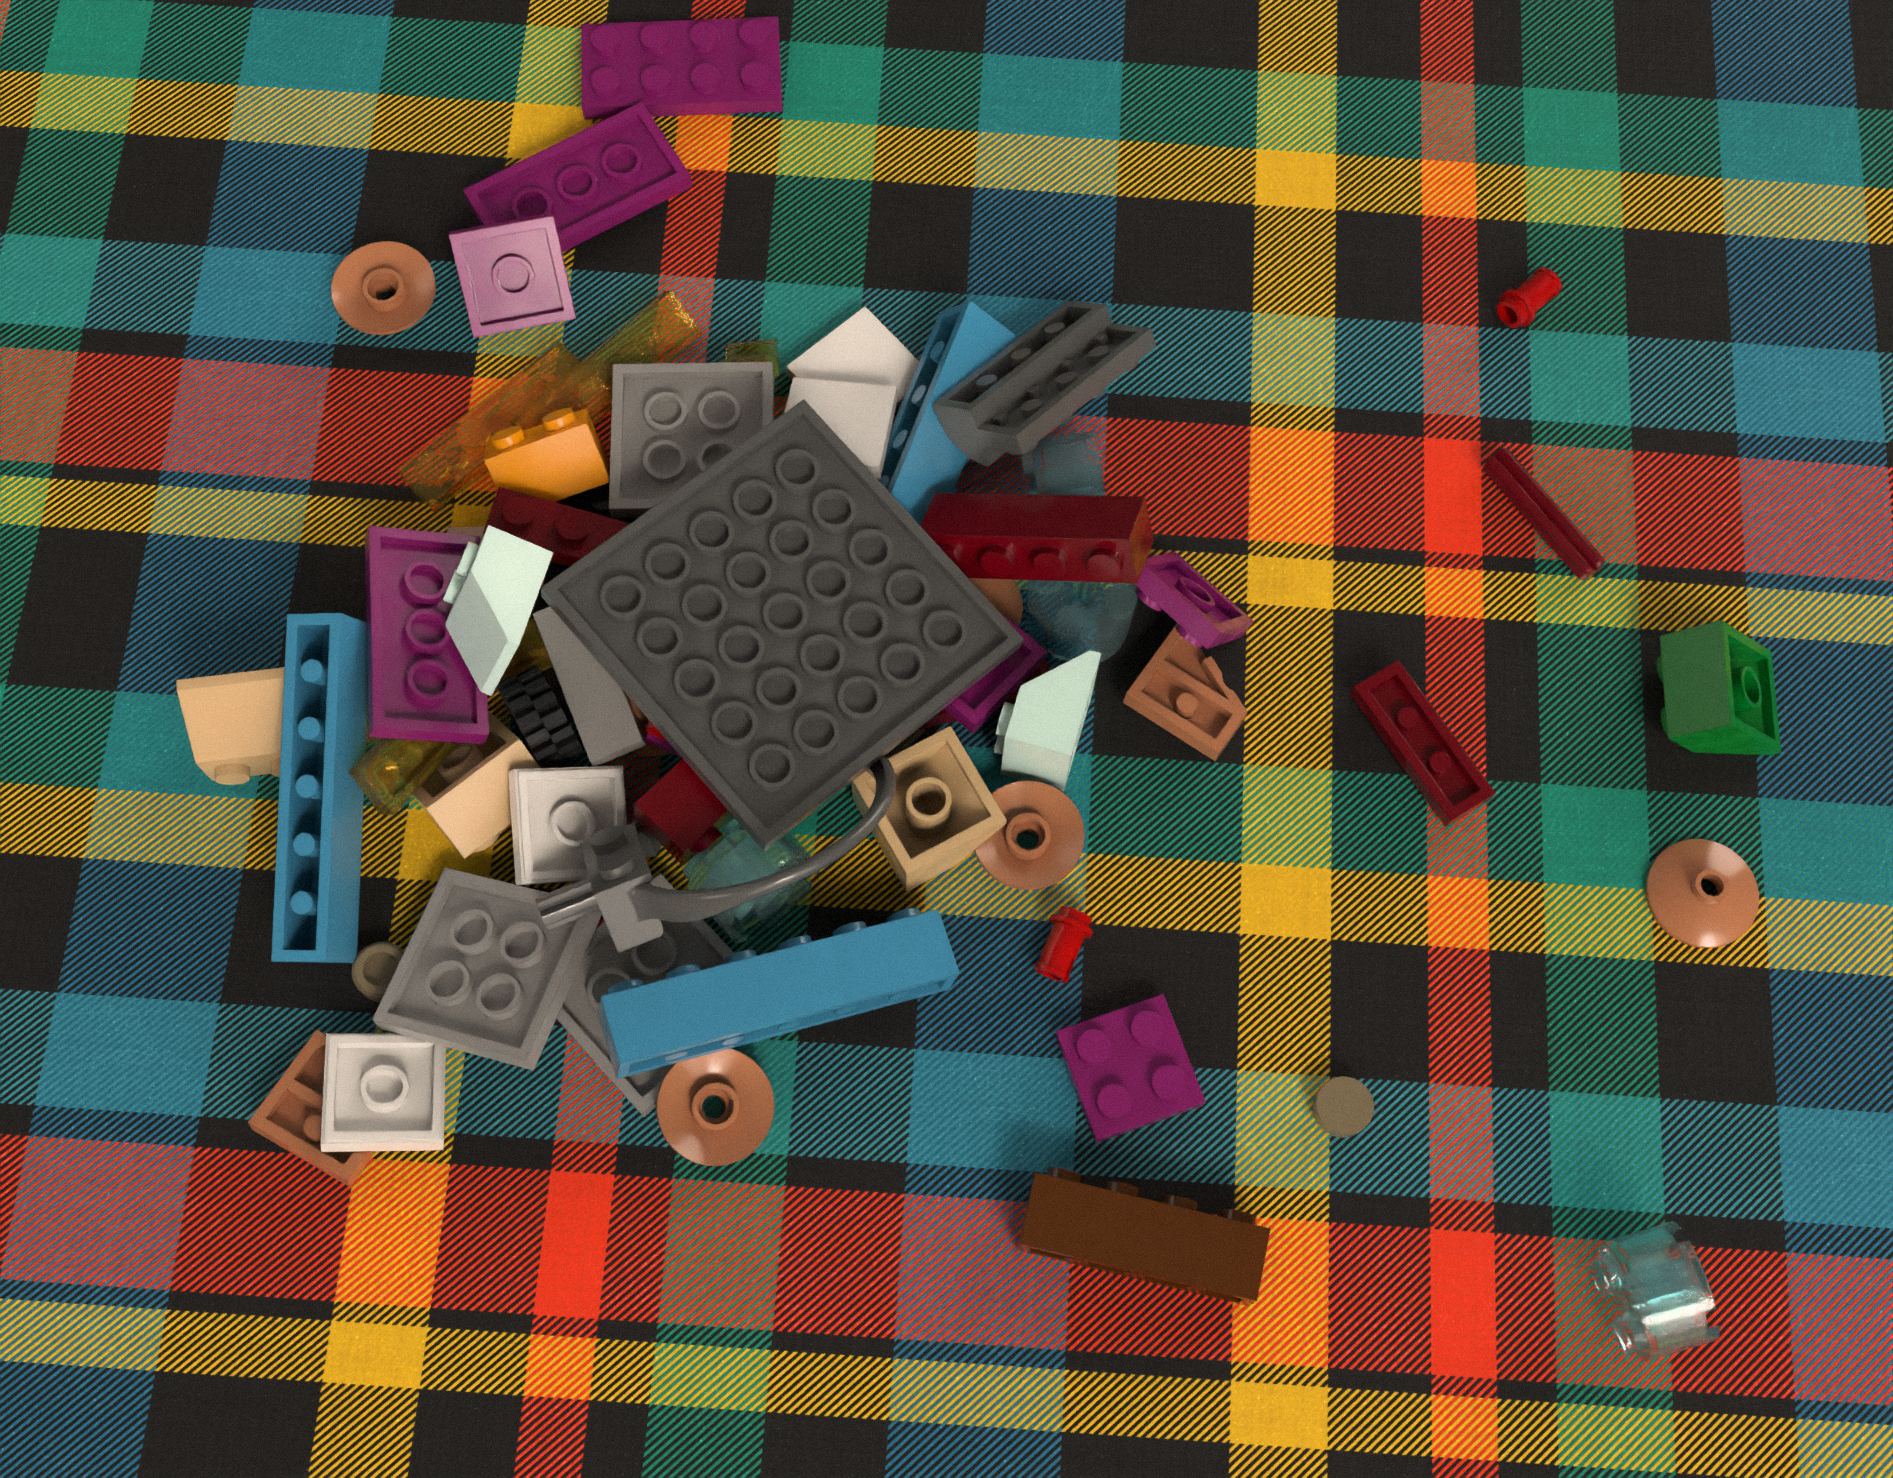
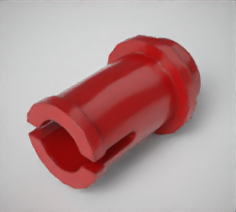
(1519, 305)
(1063, 943)

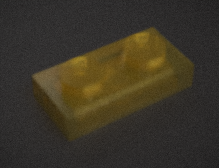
(397, 769)

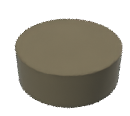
(375, 968)
(1343, 1107)

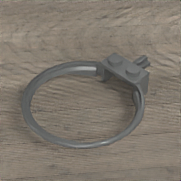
(635, 907)

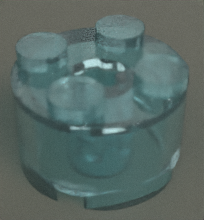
(1065, 466)
(1068, 628)
(741, 860)
(1656, 1292)

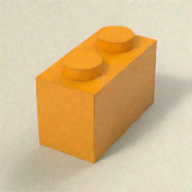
(549, 459)

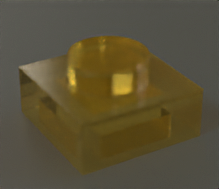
(754, 352)

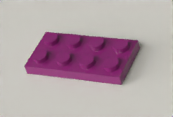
(682, 67)
(587, 179)
(414, 668)

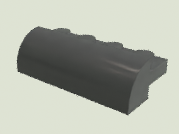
(1040, 381)

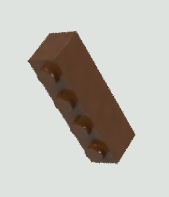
(1143, 1237)

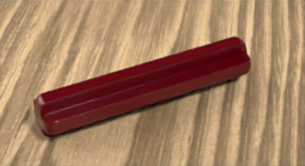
(1544, 514)

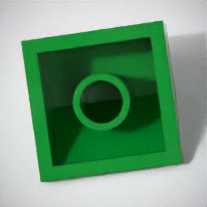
(1718, 691)

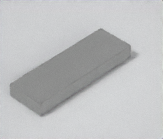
(592, 695)

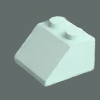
(493, 602)
(1046, 722)

